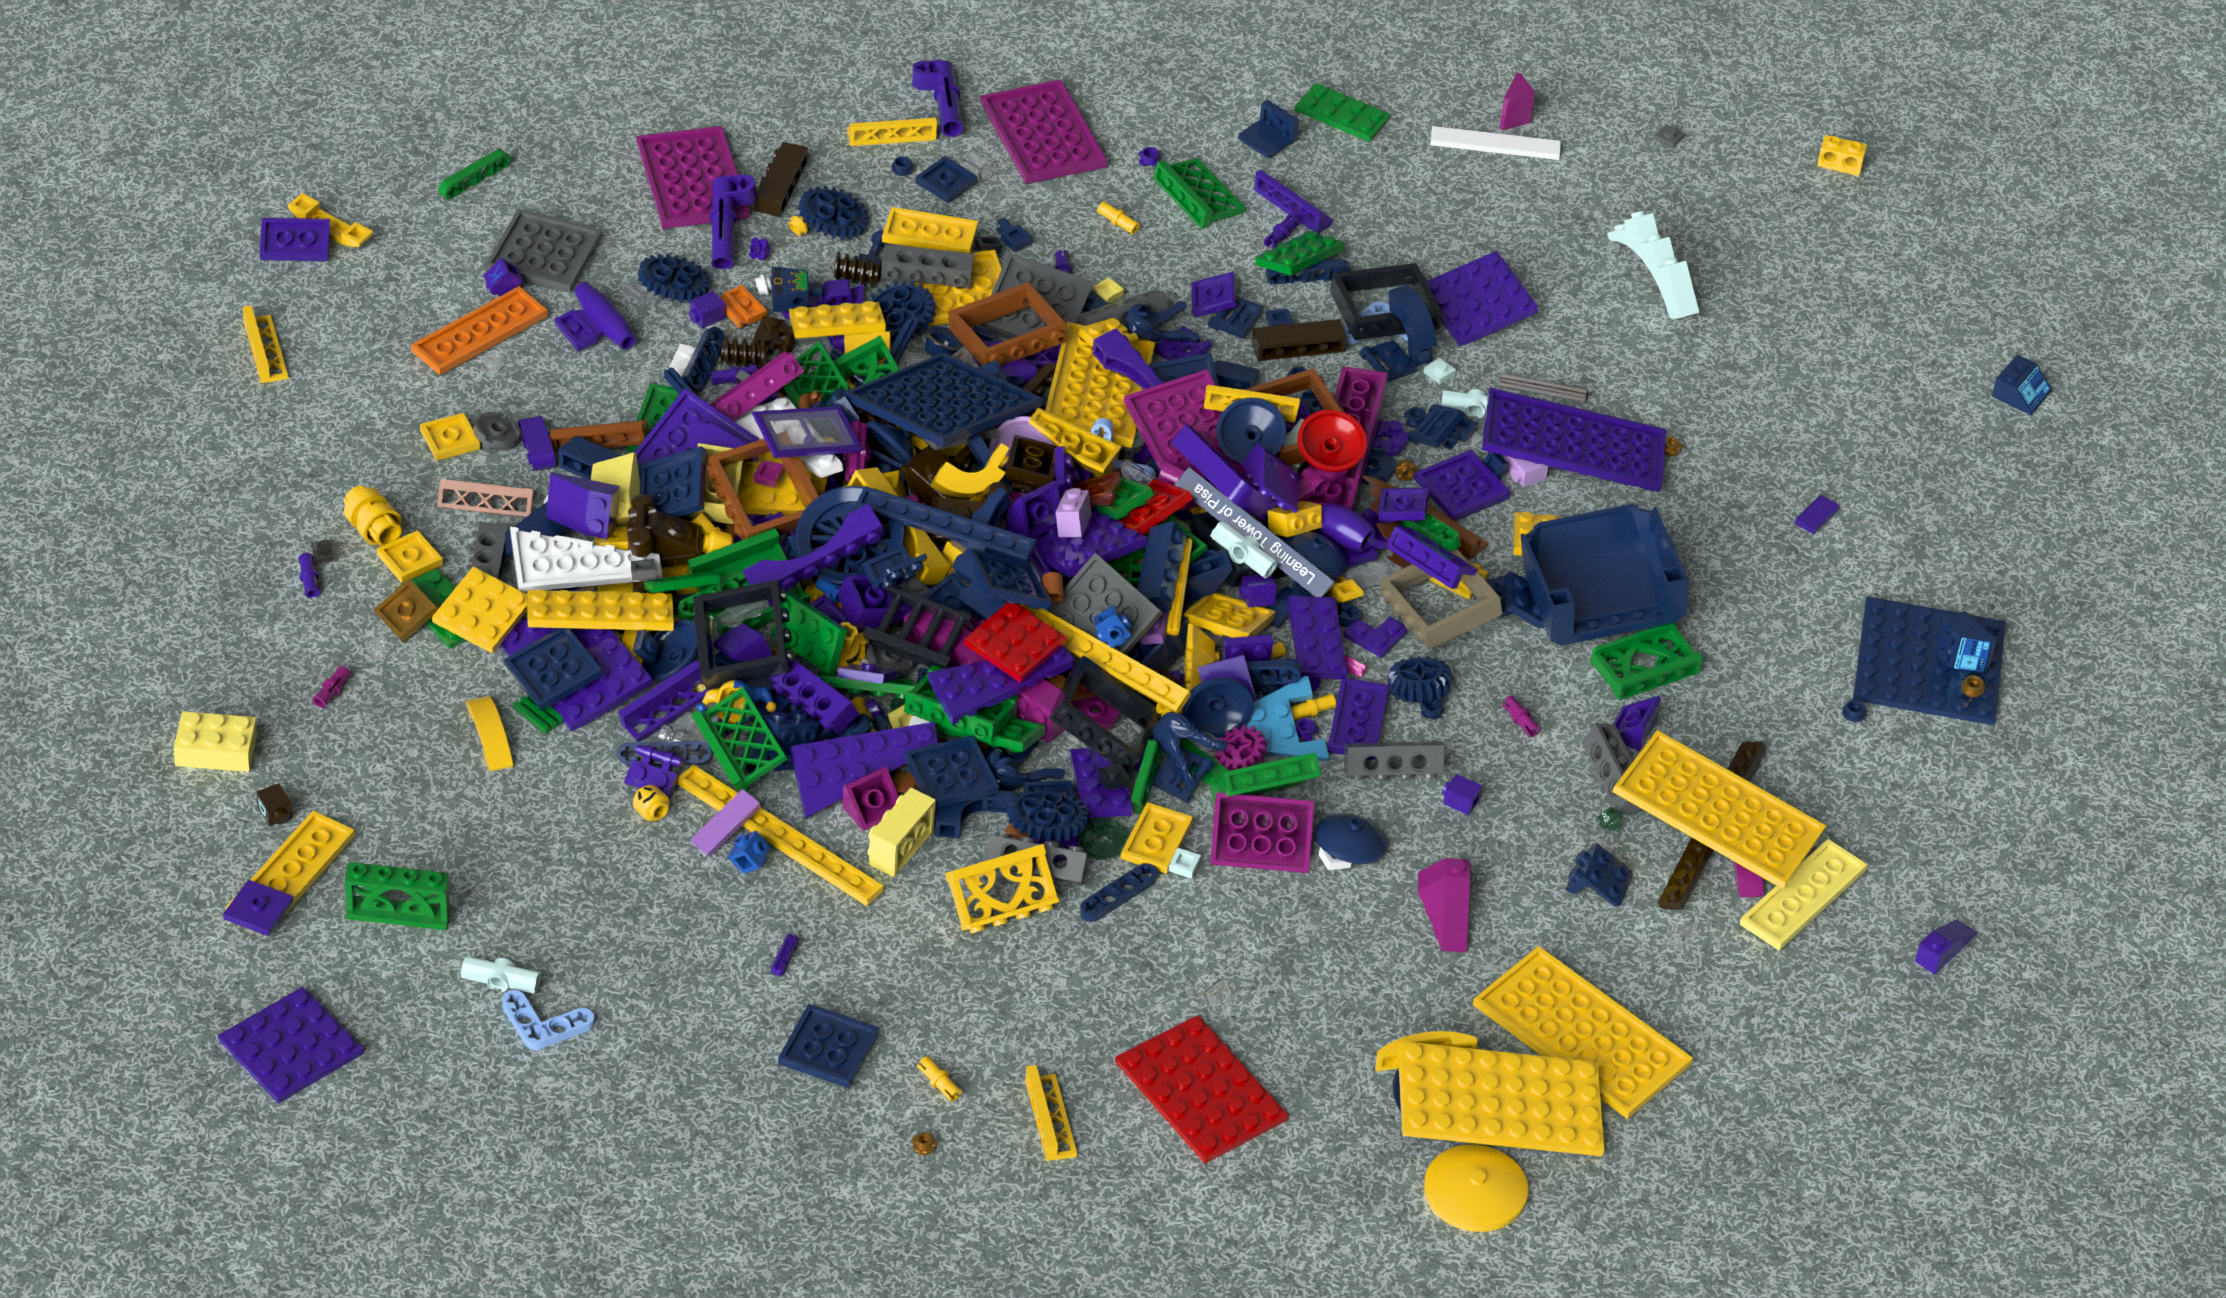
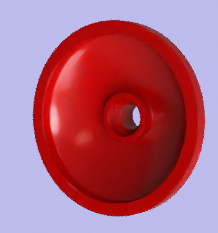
(1334, 431)

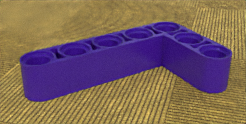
(1222, 474)

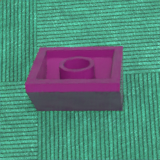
(1517, 103)
(869, 798)

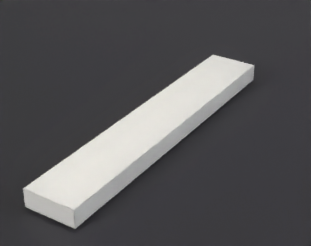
(1495, 142)

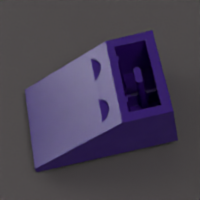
(1272, 477)

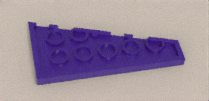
(982, 684)
(830, 764)

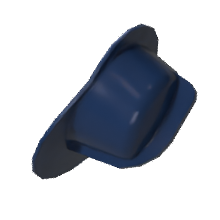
(941, 341)

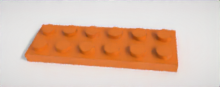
(479, 330)

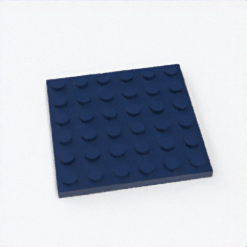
(943, 399)
(1901, 665)

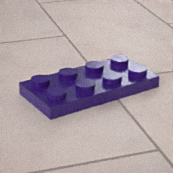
(1317, 636)
(1357, 714)
(1091, 790)

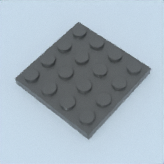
(546, 249)
(1061, 290)
(1097, 589)

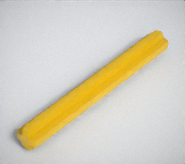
(1175, 613)

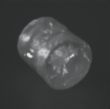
(669, 734)

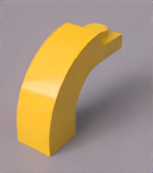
(964, 485)

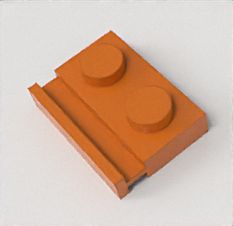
(742, 306)

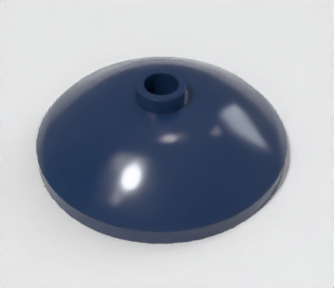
(1250, 417)
(893, 440)
(1320, 552)
(674, 652)
(1230, 709)
(1351, 838)

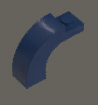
(1417, 323)
(951, 816)

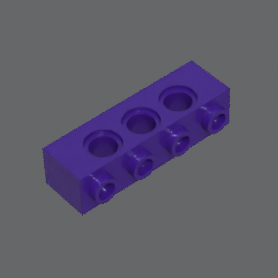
(815, 697)

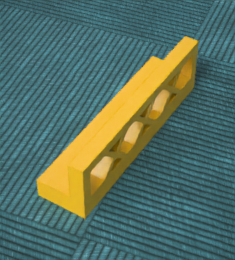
(892, 131)
(259, 349)
(1220, 398)
(1044, 1118)

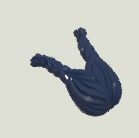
(1145, 321)
(1168, 734)
(1005, 765)

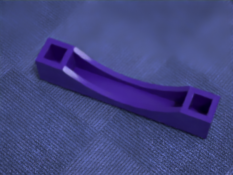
(1119, 356)
(857, 531)

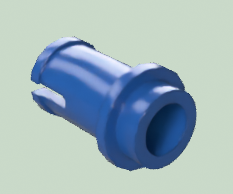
(829, 589)

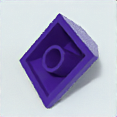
(1034, 511)

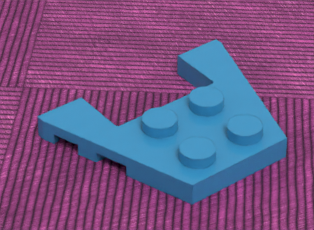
(1275, 721)

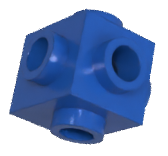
(1112, 627)
(749, 852)

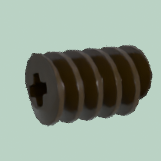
(856, 270)
(744, 352)

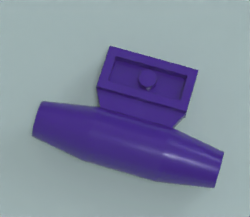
(596, 318)

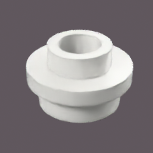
(763, 285)

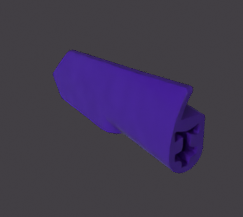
(836, 293)

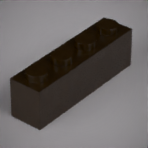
(781, 179)
(1299, 340)

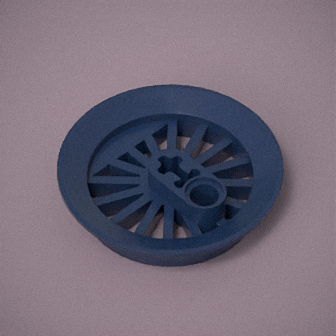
(831, 509)

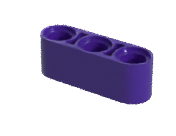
(537, 442)

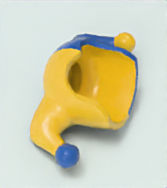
(757, 694)

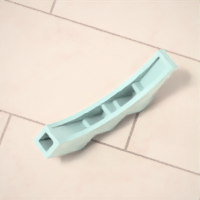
(1657, 253)

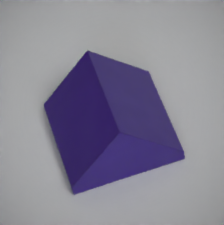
(743, 644)
(1637, 721)

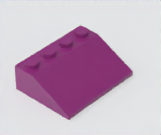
(1262, 833)

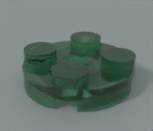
(1101, 827)

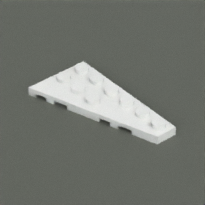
(817, 464)
(569, 562)

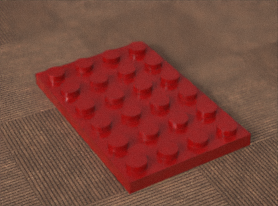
(1201, 1089)

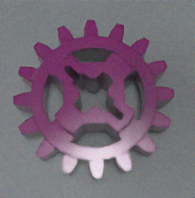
(1242, 748)

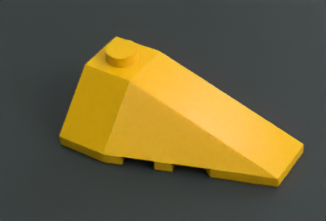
(1086, 448)
(1198, 652)

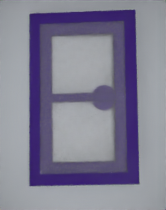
(807, 431)

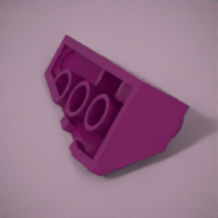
(1446, 901)

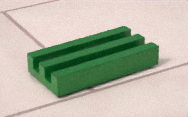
(519, 707)

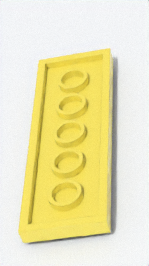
(1809, 891)

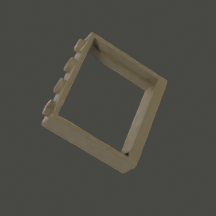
(1451, 626)

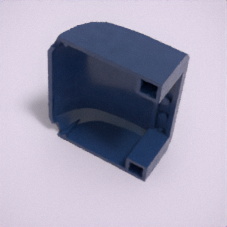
(1604, 574)

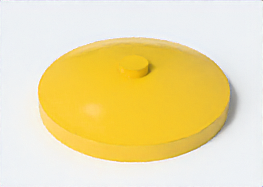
(1476, 1188)

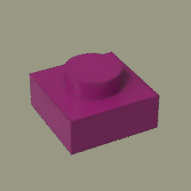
(769, 473)

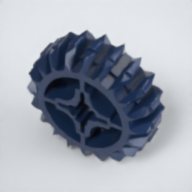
(1420, 679)

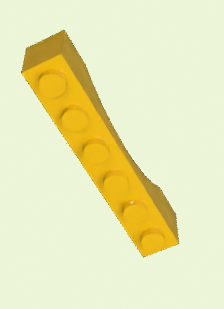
(915, 540)

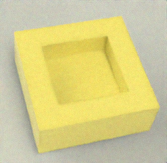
(1108, 290)
(899, 718)

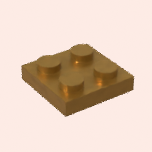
(406, 610)

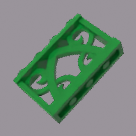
(863, 357)
(1650, 643)
(925, 705)
(1266, 776)
(381, 909)

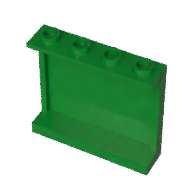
(736, 558)

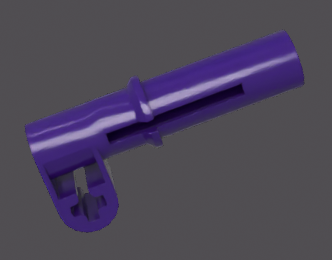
(942, 81)
(724, 200)

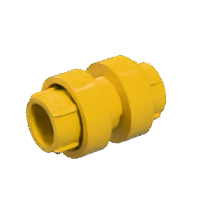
(372, 515)

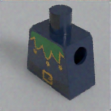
(791, 288)

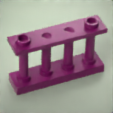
(758, 386)

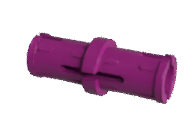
(324, 695)
(1521, 716)

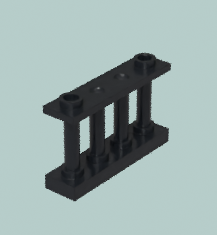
(918, 652)

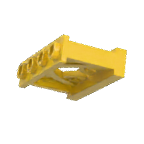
(1023, 861)

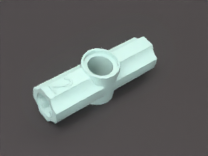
(1471, 403)
(1244, 549)
(501, 974)

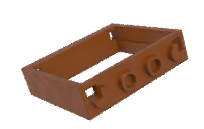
(1001, 304)
(1292, 384)
(732, 505)

